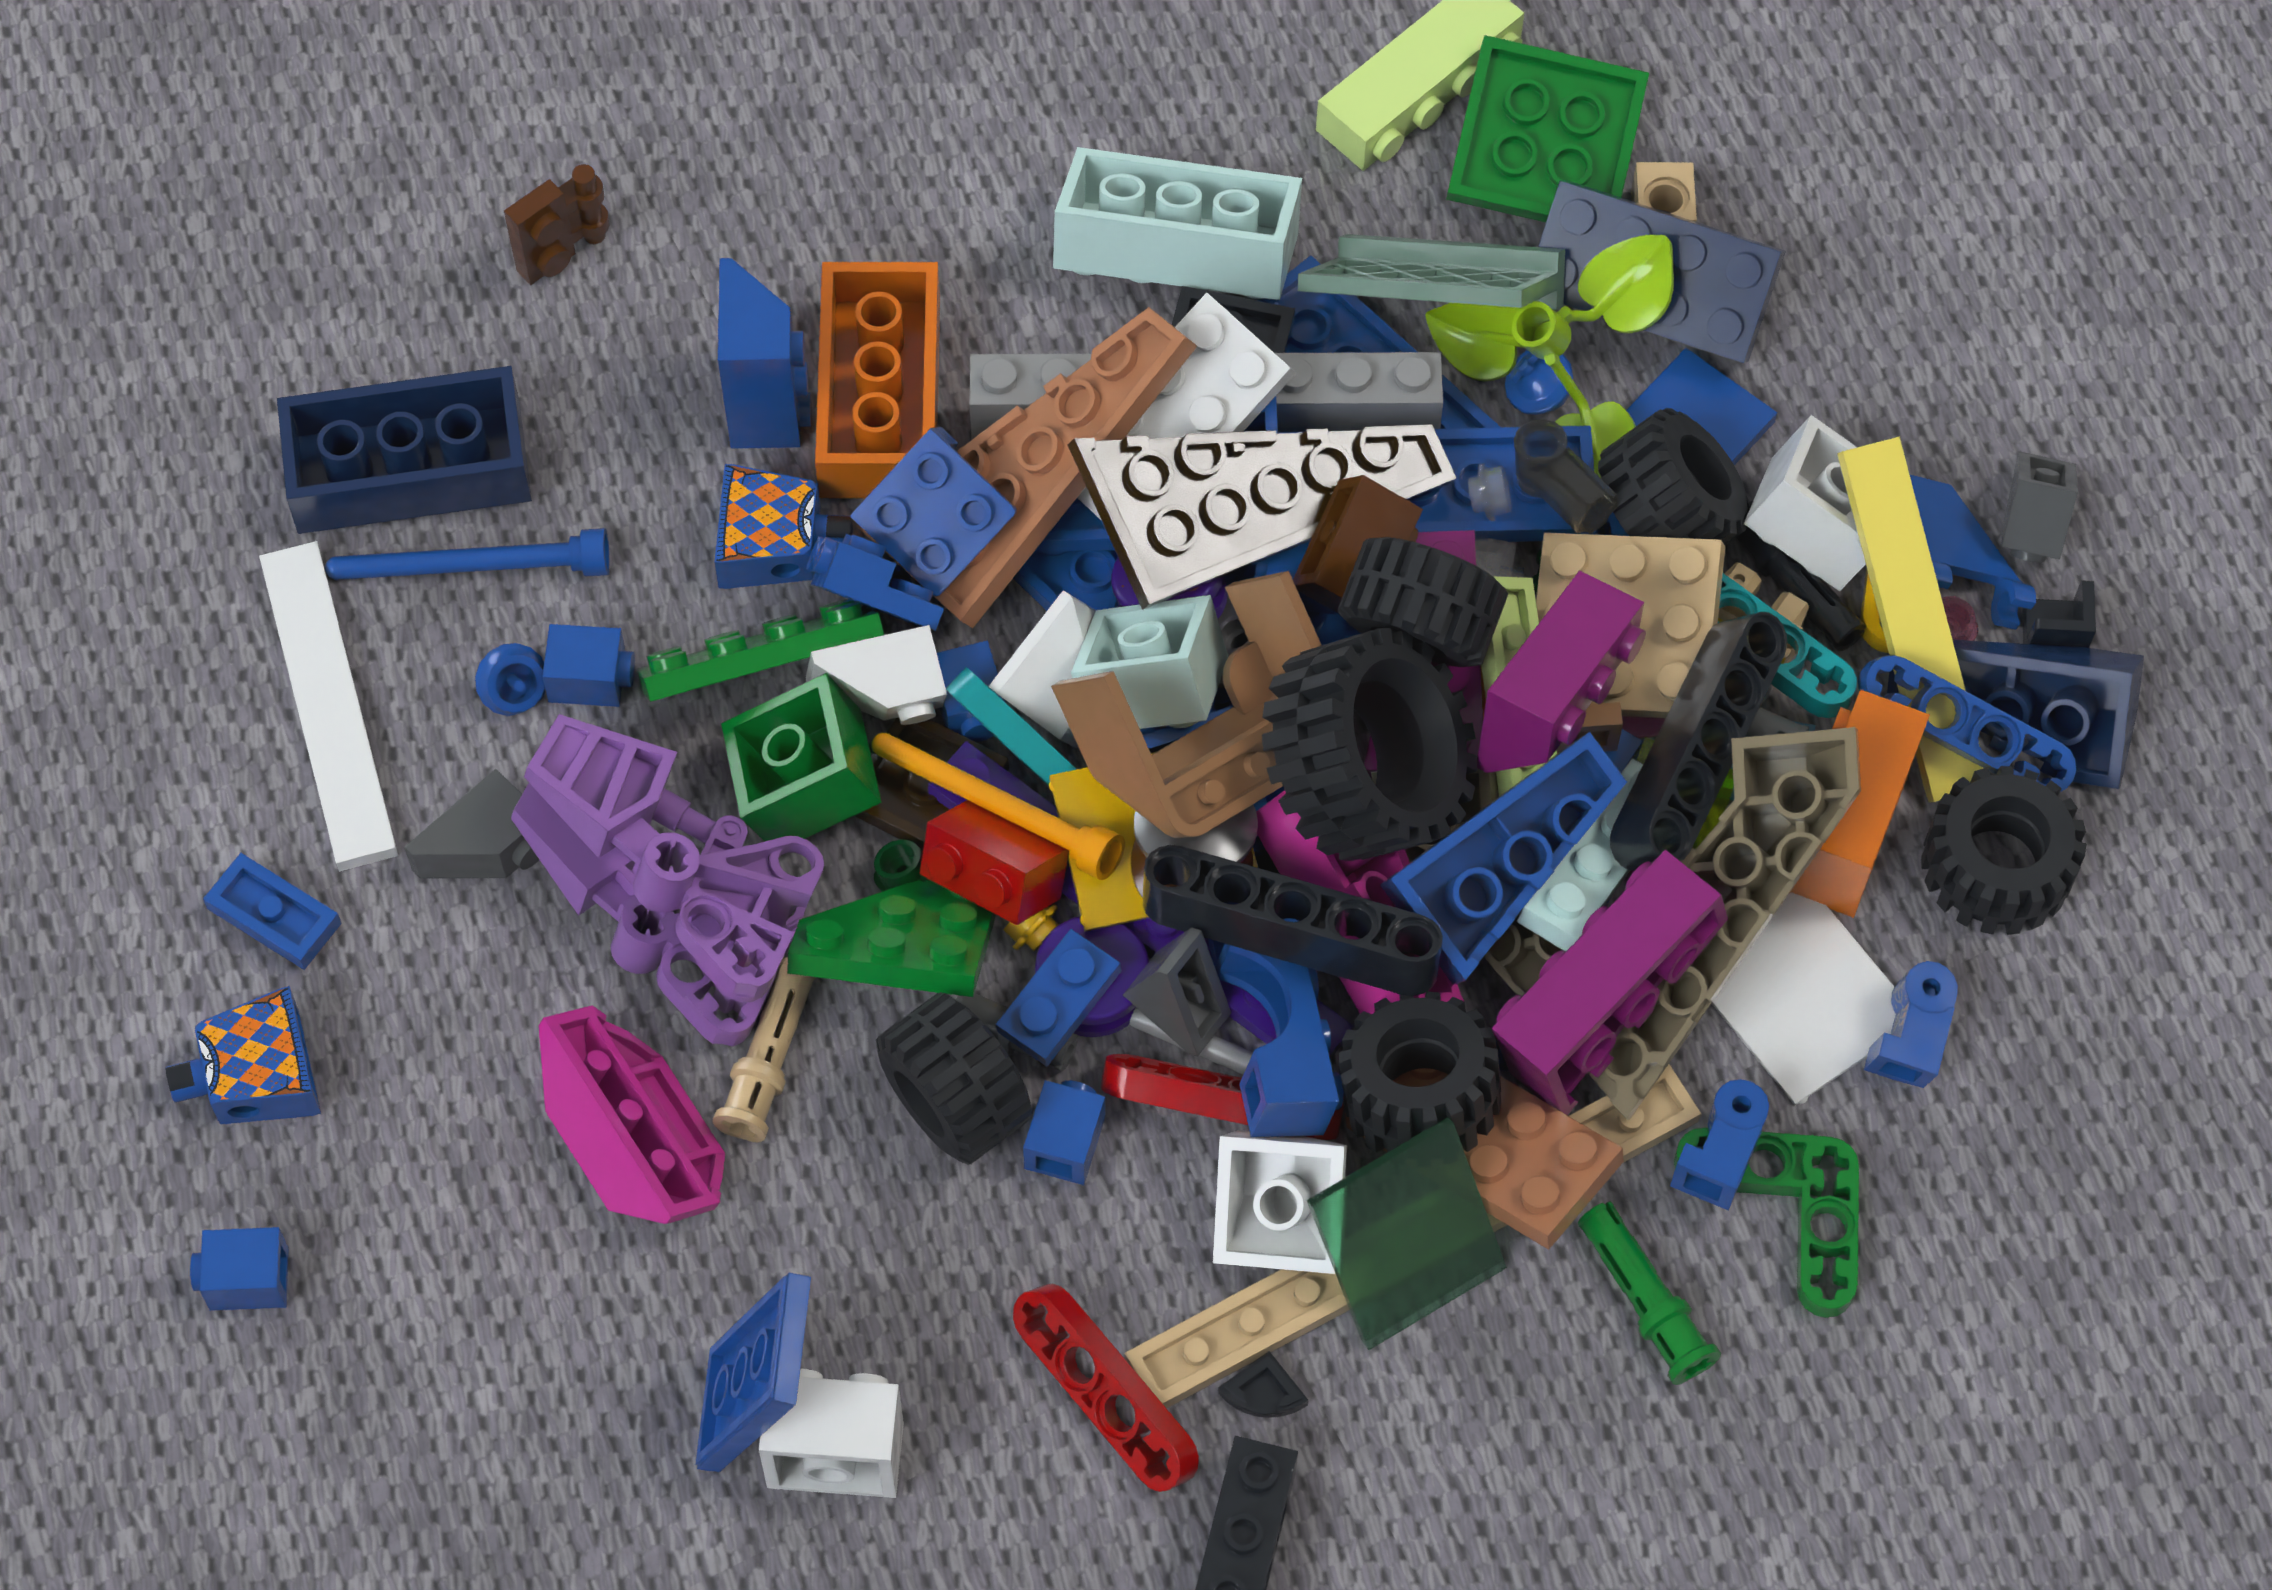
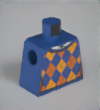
(770, 528)
(250, 1063)

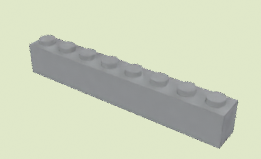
(1324, 393)

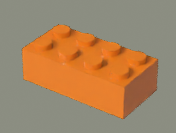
(874, 370)

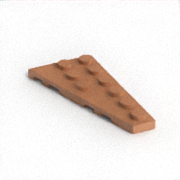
(1029, 453)

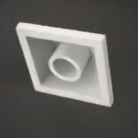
(1044, 660)
(887, 674)
(1264, 1198)

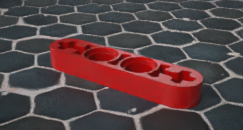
(1184, 1089)
(1111, 1378)

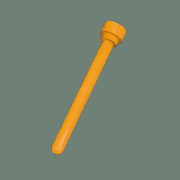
(1094, 849)

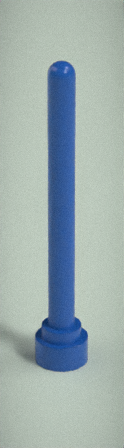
(583, 553)

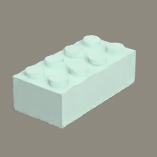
(1177, 223)

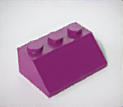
(1558, 674)

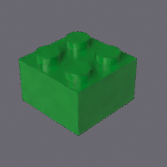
(801, 761)

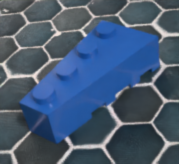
(1505, 853)

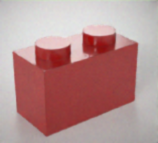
(993, 862)

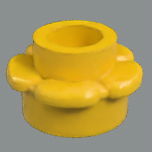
(1034, 929)

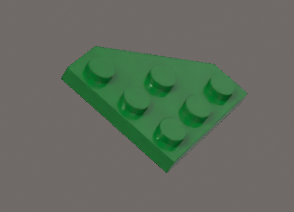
(899, 939)

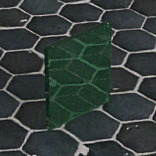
(1407, 1233)

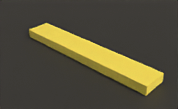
(1906, 592)

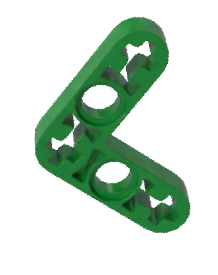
(1800, 1180)

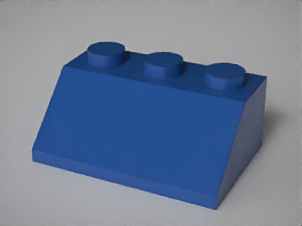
(760, 364)

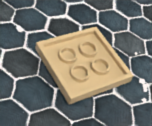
(1680, 597)

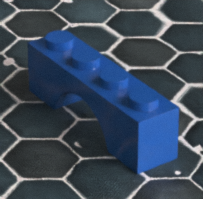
(1291, 1079)

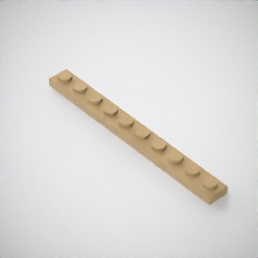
(1300, 1301)

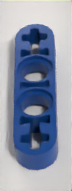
(1969, 720)

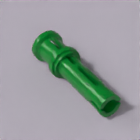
(1661, 1314)

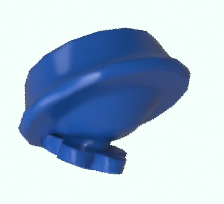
(1534, 385)
(510, 679)

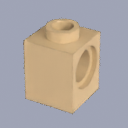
(1666, 187)

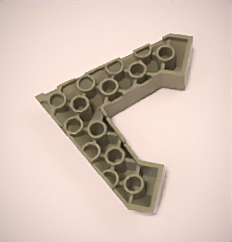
(1783, 811)

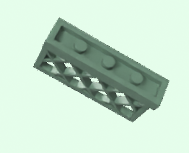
(1440, 272)

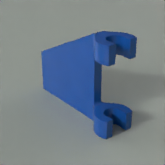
(1965, 550)

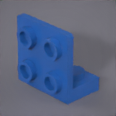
(934, 512)

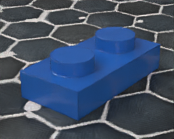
(272, 911)
(1058, 997)

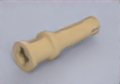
(760, 1079)

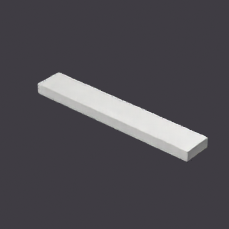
(328, 706)

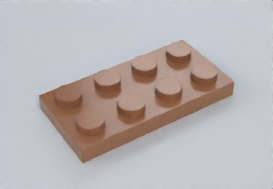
(1534, 1163)

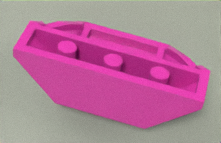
(627, 1119)

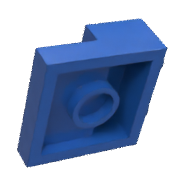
(861, 574)

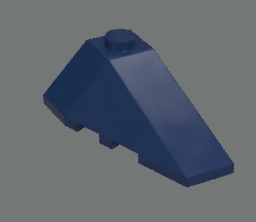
(2065, 692)

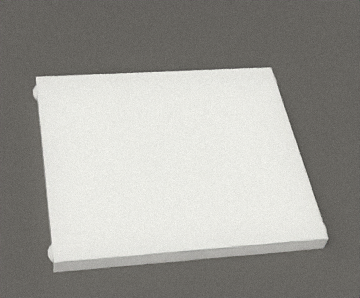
(1806, 999)

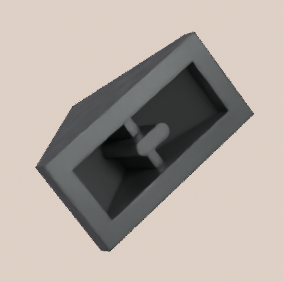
(1182, 992)

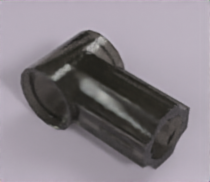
(1560, 477)

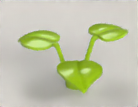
(1623, 283)

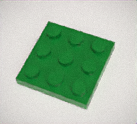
(1543, 121)

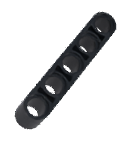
(1695, 740)
(1313, 940)

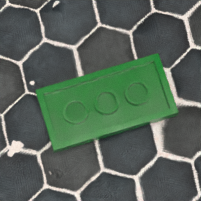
(734, 656)

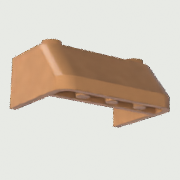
(1222, 762)

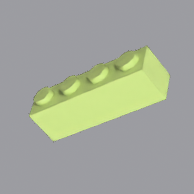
(1412, 78)

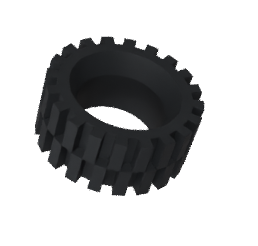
(1414, 737)

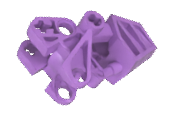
(593, 833)

